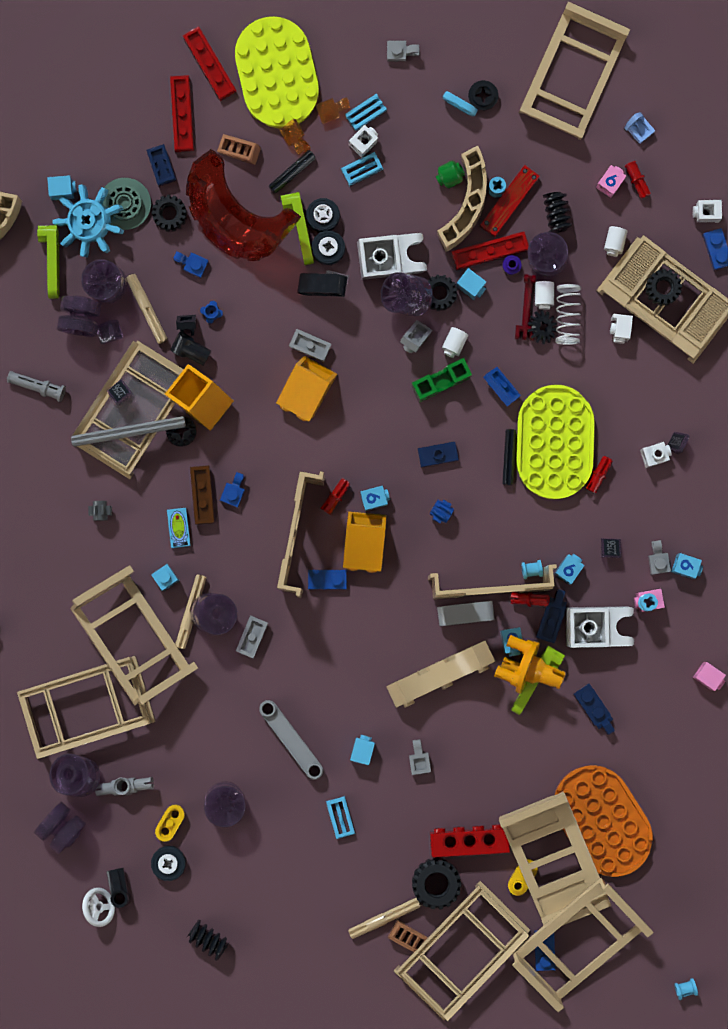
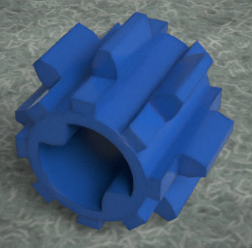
(441, 511)

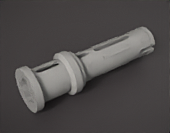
(44, 388)

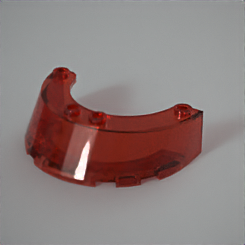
(226, 220)

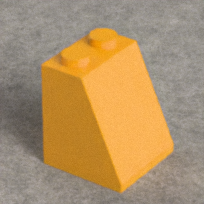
(306, 388)
(199, 397)
(364, 541)

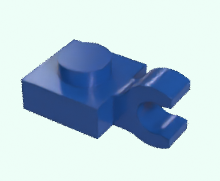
(193, 264)
(232, 492)

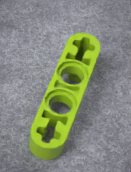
(293, 202)
(50, 235)
(551, 657)

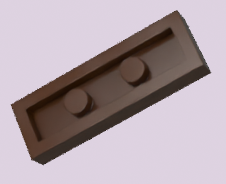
(202, 494)

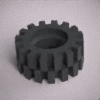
(169, 202)
(671, 279)
(451, 292)

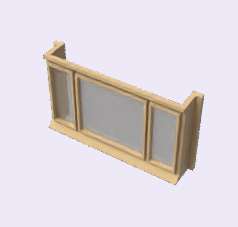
(148, 378)

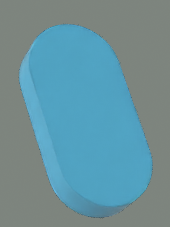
(459, 104)

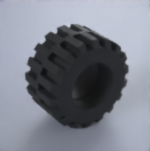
(441, 900)

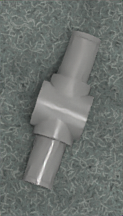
(134, 785)

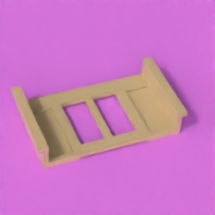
(630, 279)
(299, 496)
(548, 584)
(541, 820)

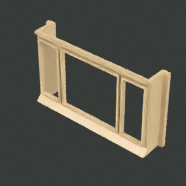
(596, 23)
(124, 577)
(122, 726)
(504, 953)
(534, 978)

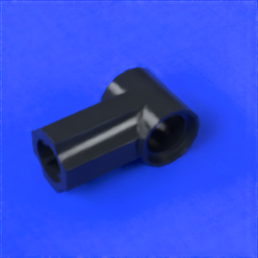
(186, 347)
(117, 885)

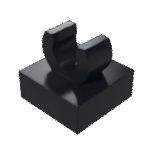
(186, 322)

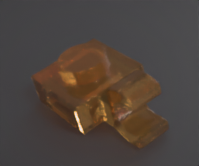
(329, 109)
(293, 136)

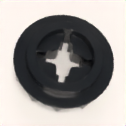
(489, 89)
(188, 437)

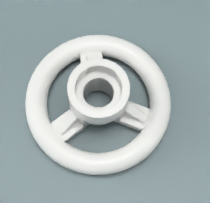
(94, 907)

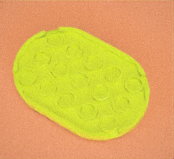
(276, 71)
(555, 442)

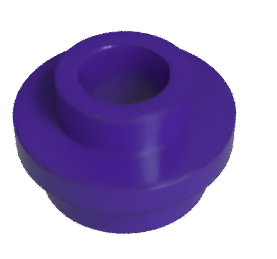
(507, 268)

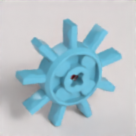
(98, 216)

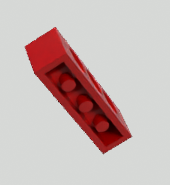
(439, 849)

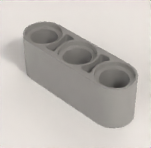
(465, 613)

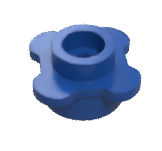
(216, 312)

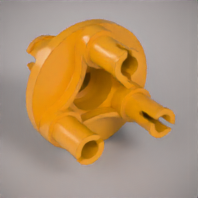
(531, 669)

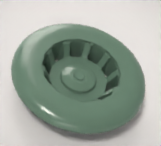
(128, 202)

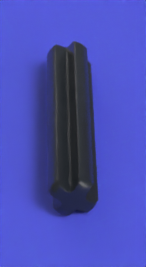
(292, 171)
(509, 456)

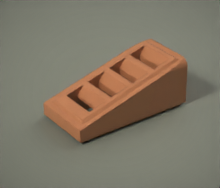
(251, 147)
(392, 935)

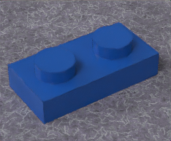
(716, 248)
(502, 386)
(327, 579)
(542, 961)

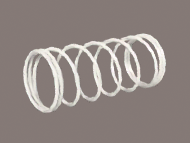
(565, 340)

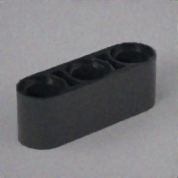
(322, 284)

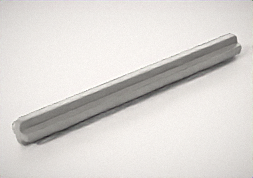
(128, 431)

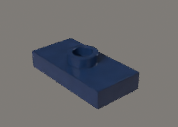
(161, 165)
(438, 454)

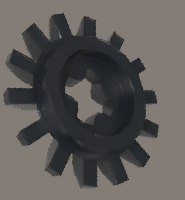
(536, 323)

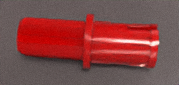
(637, 179)
(599, 474)
(335, 496)
(530, 599)

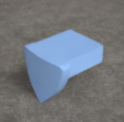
(639, 127)

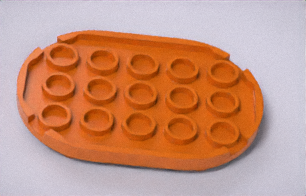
(608, 819)

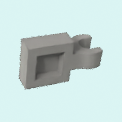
(398, 50)
(658, 561)
(419, 761)

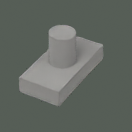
(415, 337)

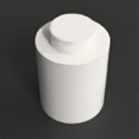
(615, 241)
(544, 294)
(454, 342)

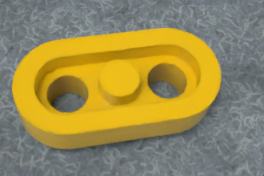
(169, 822)
(517, 876)

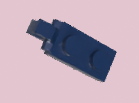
(552, 618)
(594, 708)

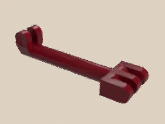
(529, 280)

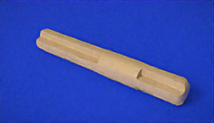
(146, 308)
(187, 623)
(383, 918)

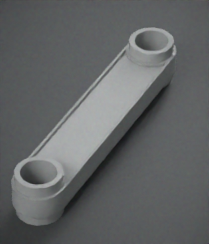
(291, 739)

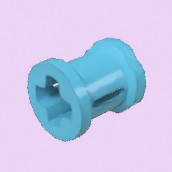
(494, 182)
(532, 569)
(642, 605)
(686, 989)

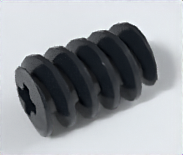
(557, 212)
(208, 940)

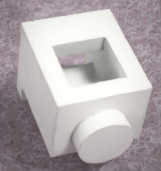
(364, 133)
(714, 208)
(621, 328)
(649, 457)

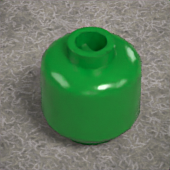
(450, 174)

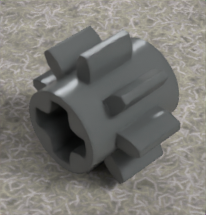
(99, 510)

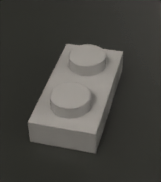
(310, 345)
(251, 637)

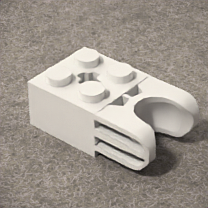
(394, 254)
(602, 630)

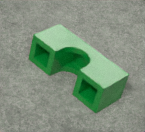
(436, 383)

